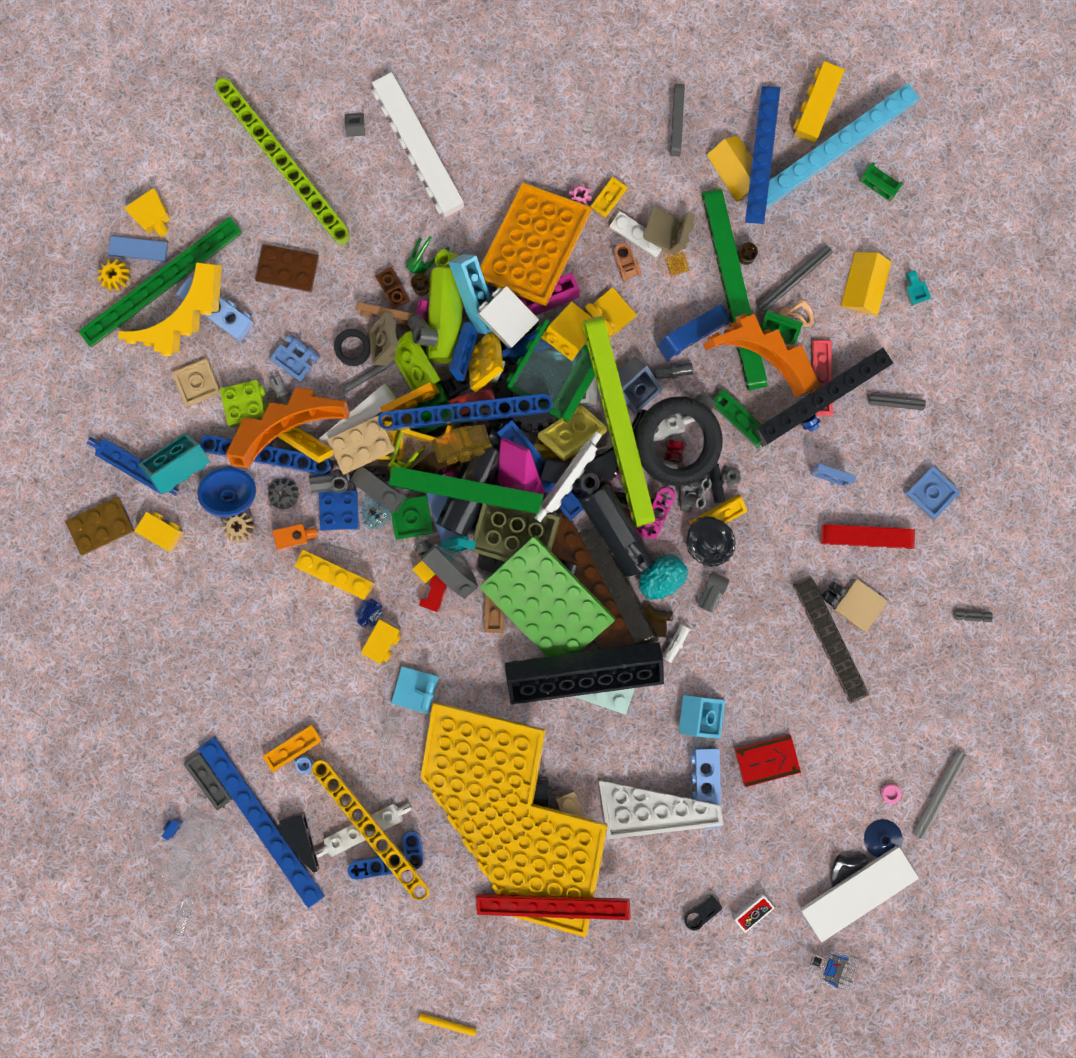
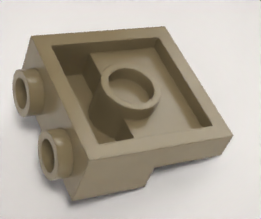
(383, 340)

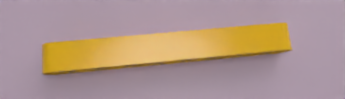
(362, 825)

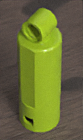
(444, 309)

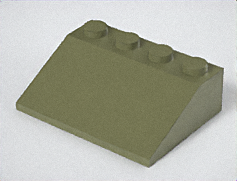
(506, 530)

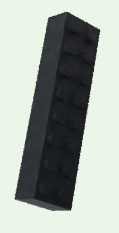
(585, 673)

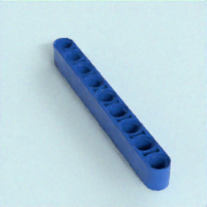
(455, 409)

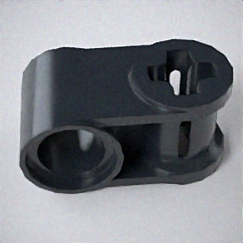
(455, 386)

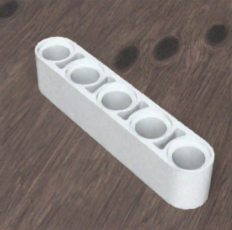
(364, 411)

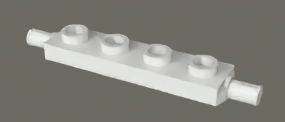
(668, 427)
(565, 482)
(351, 836)

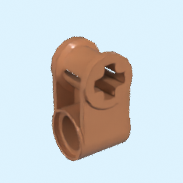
(627, 266)

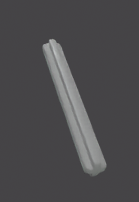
(940, 794)

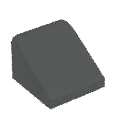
(354, 125)

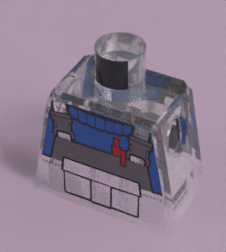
(837, 969)

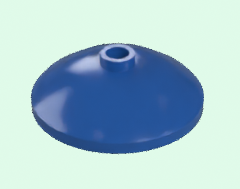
(224, 485)

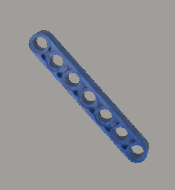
(275, 458)

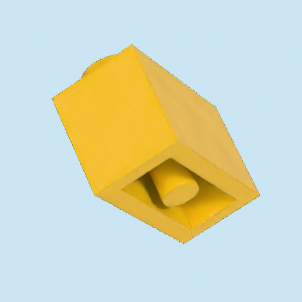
(158, 531)
(381, 642)

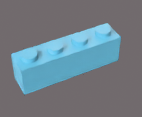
(471, 288)

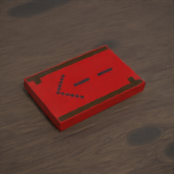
(767, 760)

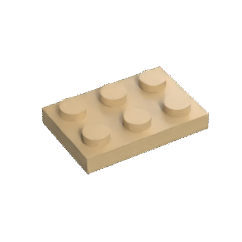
(361, 445)

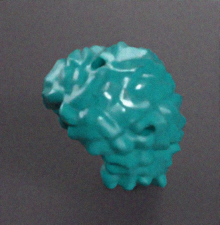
(663, 577)

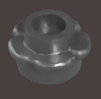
(731, 481)
(423, 547)

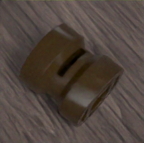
(749, 250)
(420, 284)

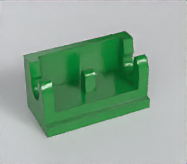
(880, 182)
(787, 327)

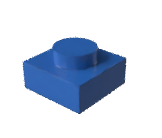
(171, 828)

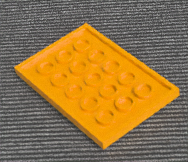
(534, 243)

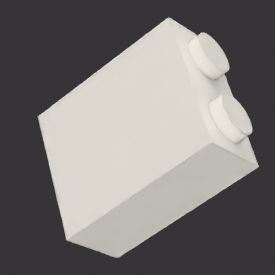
(507, 316)

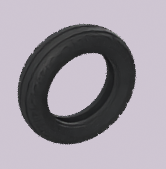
(711, 448)

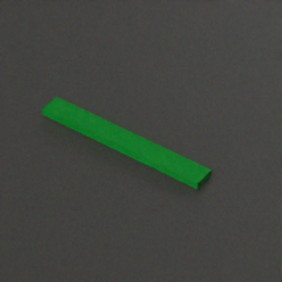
(466, 490)

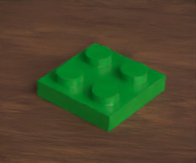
(413, 519)

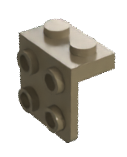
(668, 231)

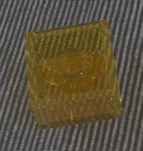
(461, 444)

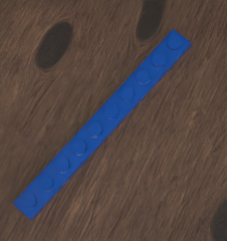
(261, 822)

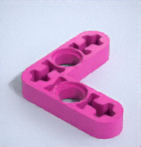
(658, 520)

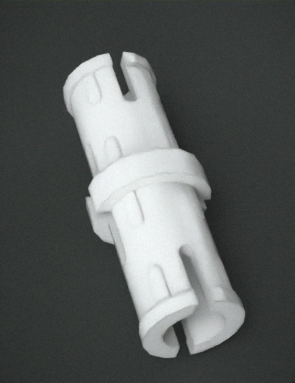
(676, 643)

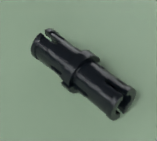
(717, 485)

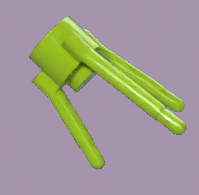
(399, 463)

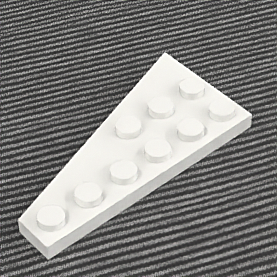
(644, 812)

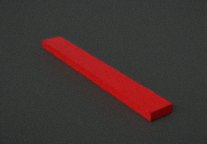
(553, 906)

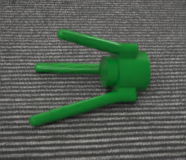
(414, 263)

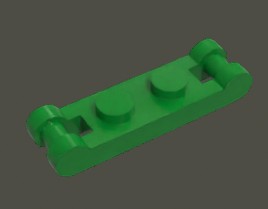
(737, 416)

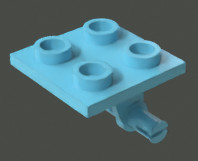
(415, 690)

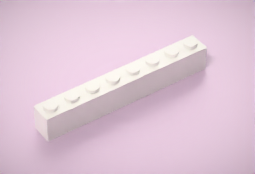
(418, 145)

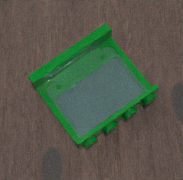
(551, 373)

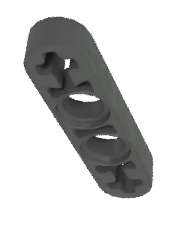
(677, 120)

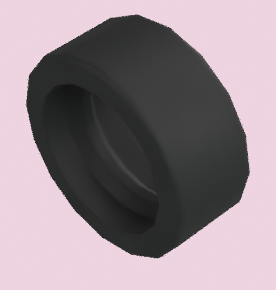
(352, 333)

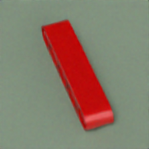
(868, 536)

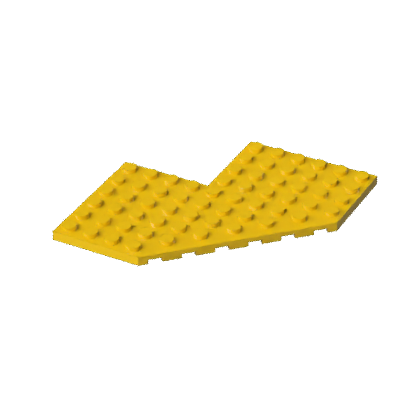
(486, 783)

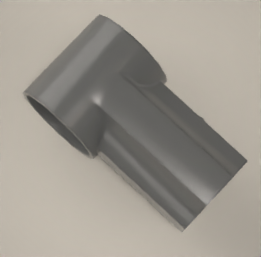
(421, 331)
(327, 482)
(714, 589)

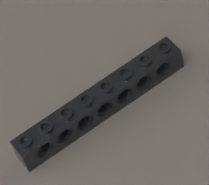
(822, 397)

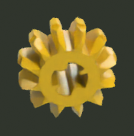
(114, 281)

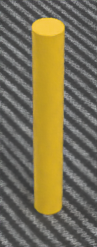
(447, 1024)

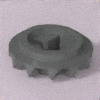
(286, 502)

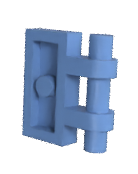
(292, 363)

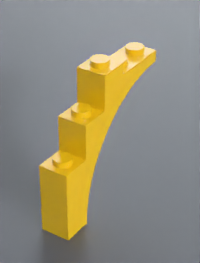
(201, 299)

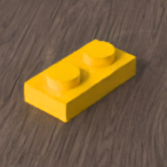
(609, 197)

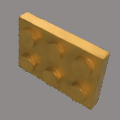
(99, 526)

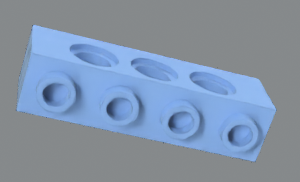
(238, 328)
(710, 756)

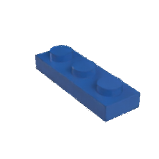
(463, 351)

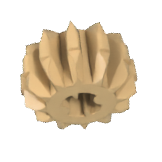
(233, 533)

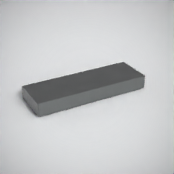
(208, 781)

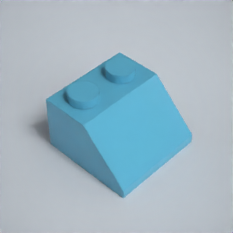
(701, 716)

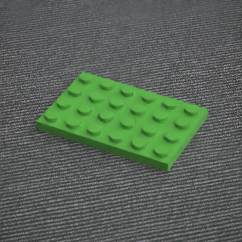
(546, 600)

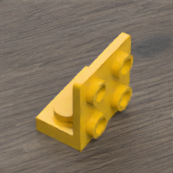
(614, 311)

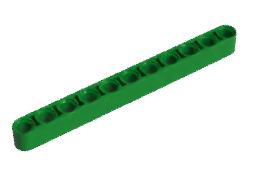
(732, 280)

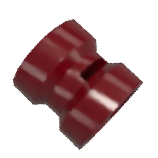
(674, 450)

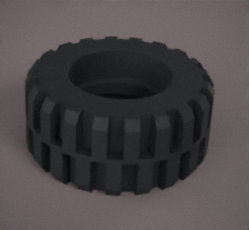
(528, 423)

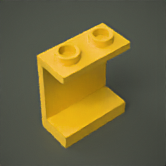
(567, 331)
(418, 436)

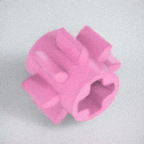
(581, 190)

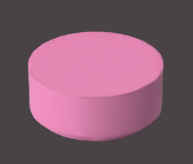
(891, 793)

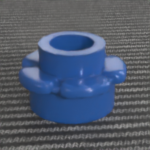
(811, 423)

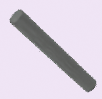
(366, 376)

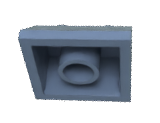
(638, 384)

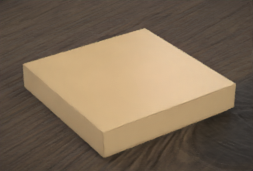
(196, 382)
(861, 605)

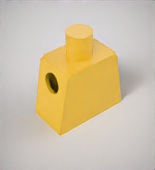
(150, 213)

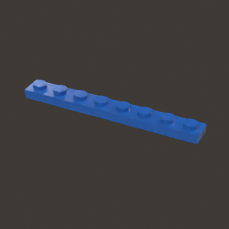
(762, 155)

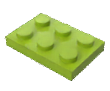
(414, 363)

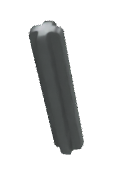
(897, 402)

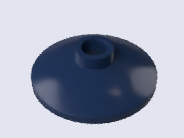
(878, 830)

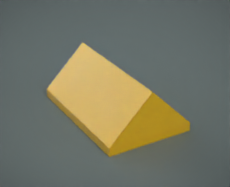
(733, 165)
(866, 282)

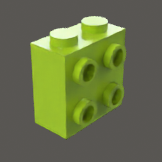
(243, 401)

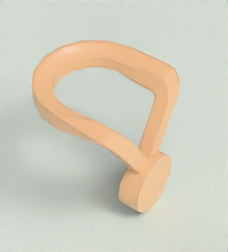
(789, 312)

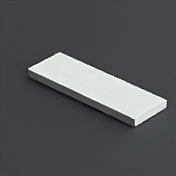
(859, 893)

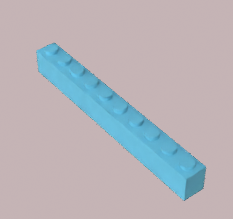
(841, 143)

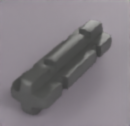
(969, 615)

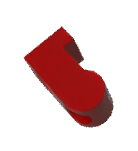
(435, 595)

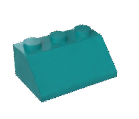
(174, 463)

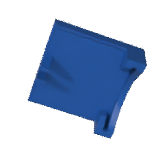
(339, 511)

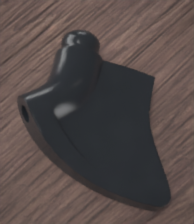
(845, 867)

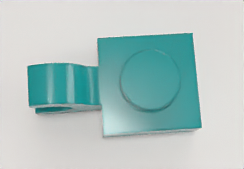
(917, 291)

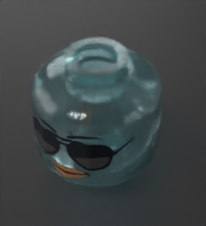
(376, 516)

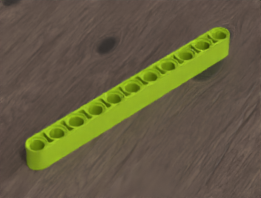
(278, 154)
(618, 421)

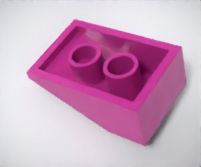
(518, 468)

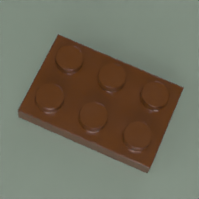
(287, 268)

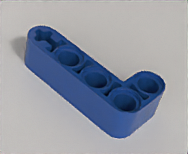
(693, 332)
(409, 850)

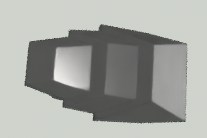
(691, 495)

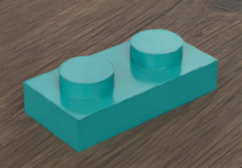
(459, 544)

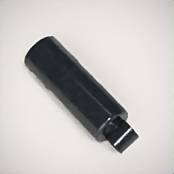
(459, 514)
(614, 525)

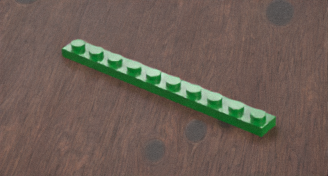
(160, 282)

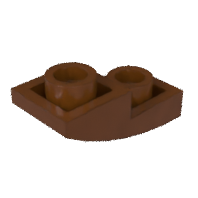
(392, 288)

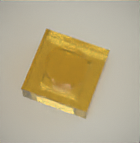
(677, 264)

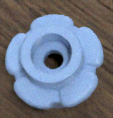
(299, 764)

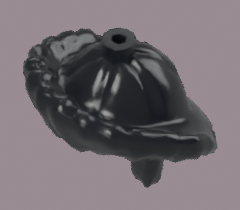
(710, 541)

